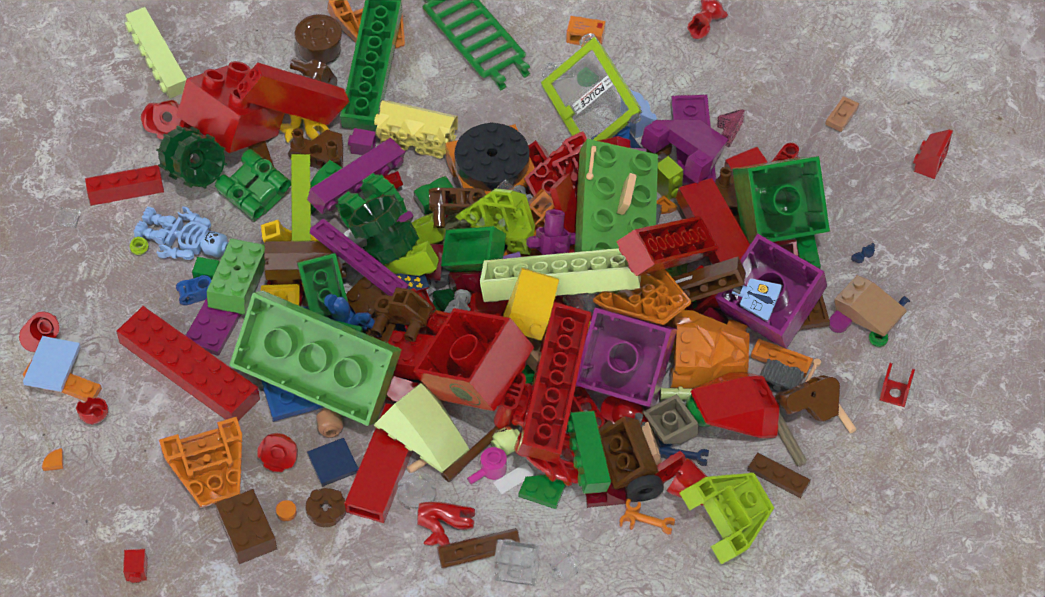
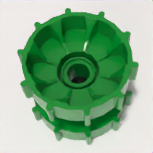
(372, 187)

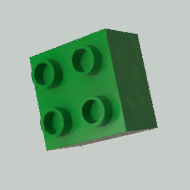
(781, 199)

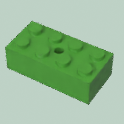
(236, 276)

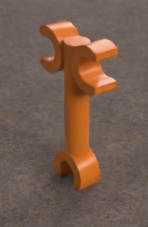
(633, 514)

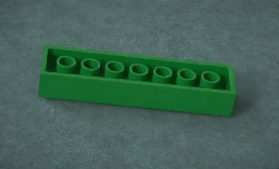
(371, 63)

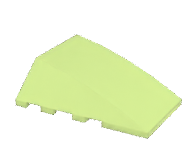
(424, 427)

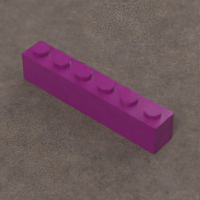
(378, 161)

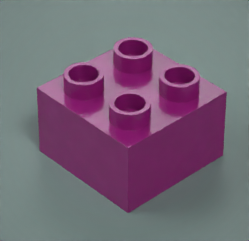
(800, 290)
(625, 357)

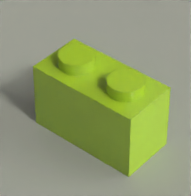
(669, 178)

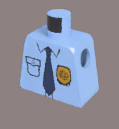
(758, 297)

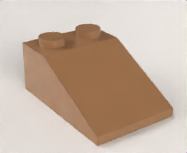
(869, 306)

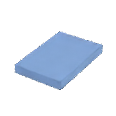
(51, 364)

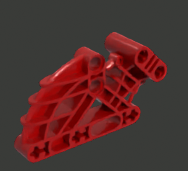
(514, 410)

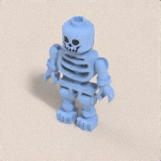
(194, 233)

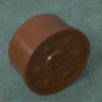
(318, 38)

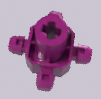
(553, 236)

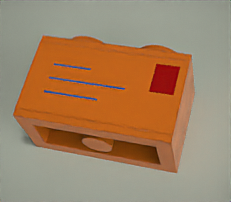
(581, 26)

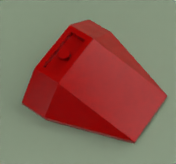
(739, 404)

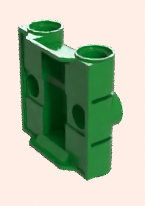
(262, 193)

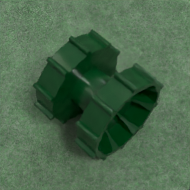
(205, 164)
(379, 222)

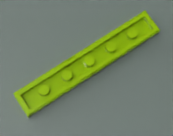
(300, 190)

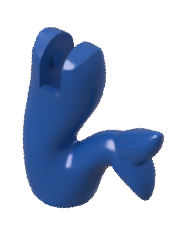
(340, 312)

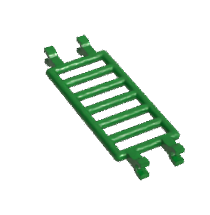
(493, 72)

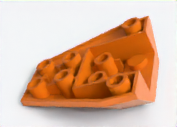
(655, 301)

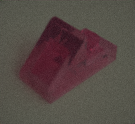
(731, 124)

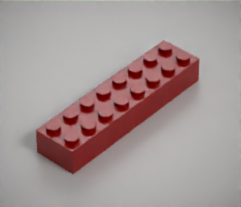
(667, 245)
(188, 364)
(554, 383)

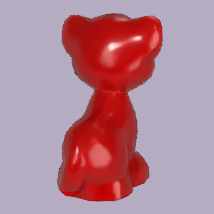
(711, 10)

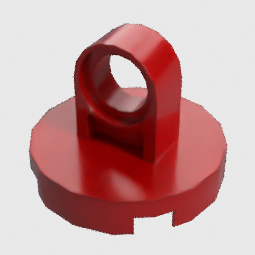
(277, 452)

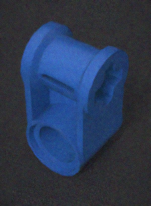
(194, 290)

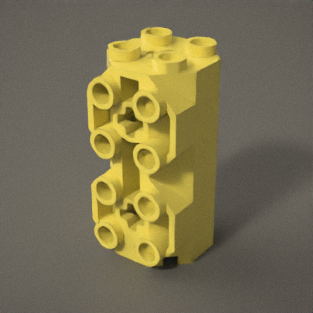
(417, 127)

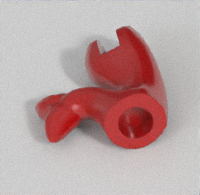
(454, 515)

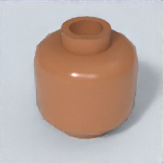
(329, 423)

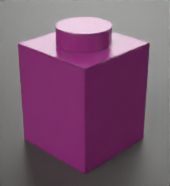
(362, 141)

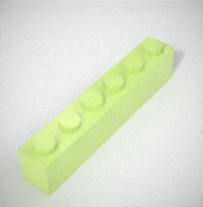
(156, 52)

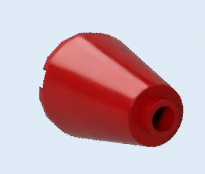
(687, 476)

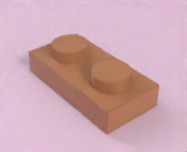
(842, 114)

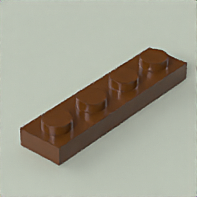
(473, 548)

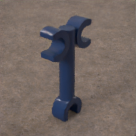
(667, 450)

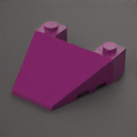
(692, 137)

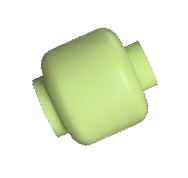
(505, 439)

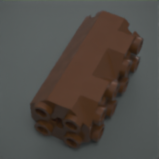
(283, 255)

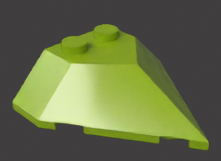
(507, 212)

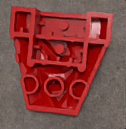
(560, 162)

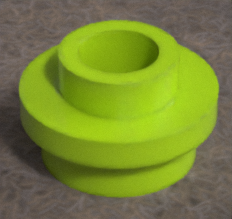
(136, 242)

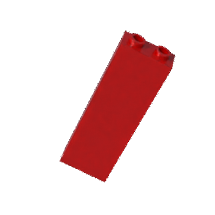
(292, 94)
(707, 201)
(378, 476)

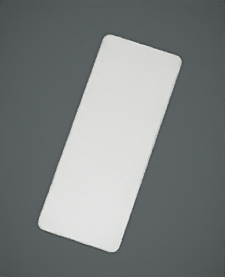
(513, 478)

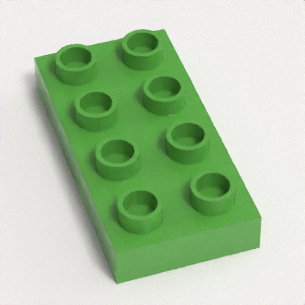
(598, 199)
(315, 357)

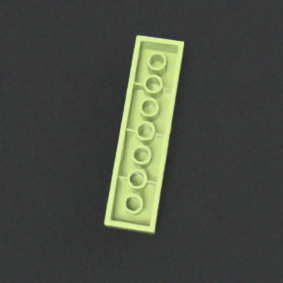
(576, 273)

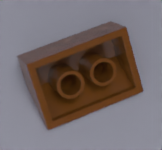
(627, 452)

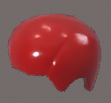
(92, 410)

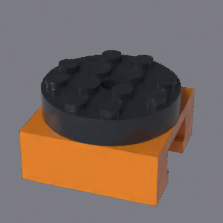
(489, 156)

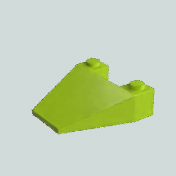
(422, 257)
(736, 508)

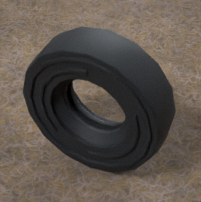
(645, 488)

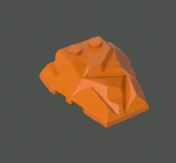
(706, 350)
(207, 462)

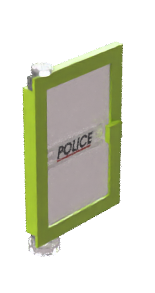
(592, 93)

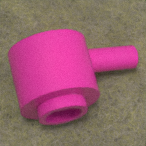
(492, 465)

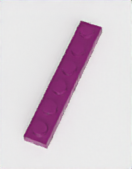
(357, 257)

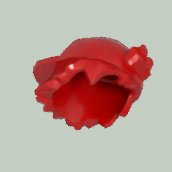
(616, 408)

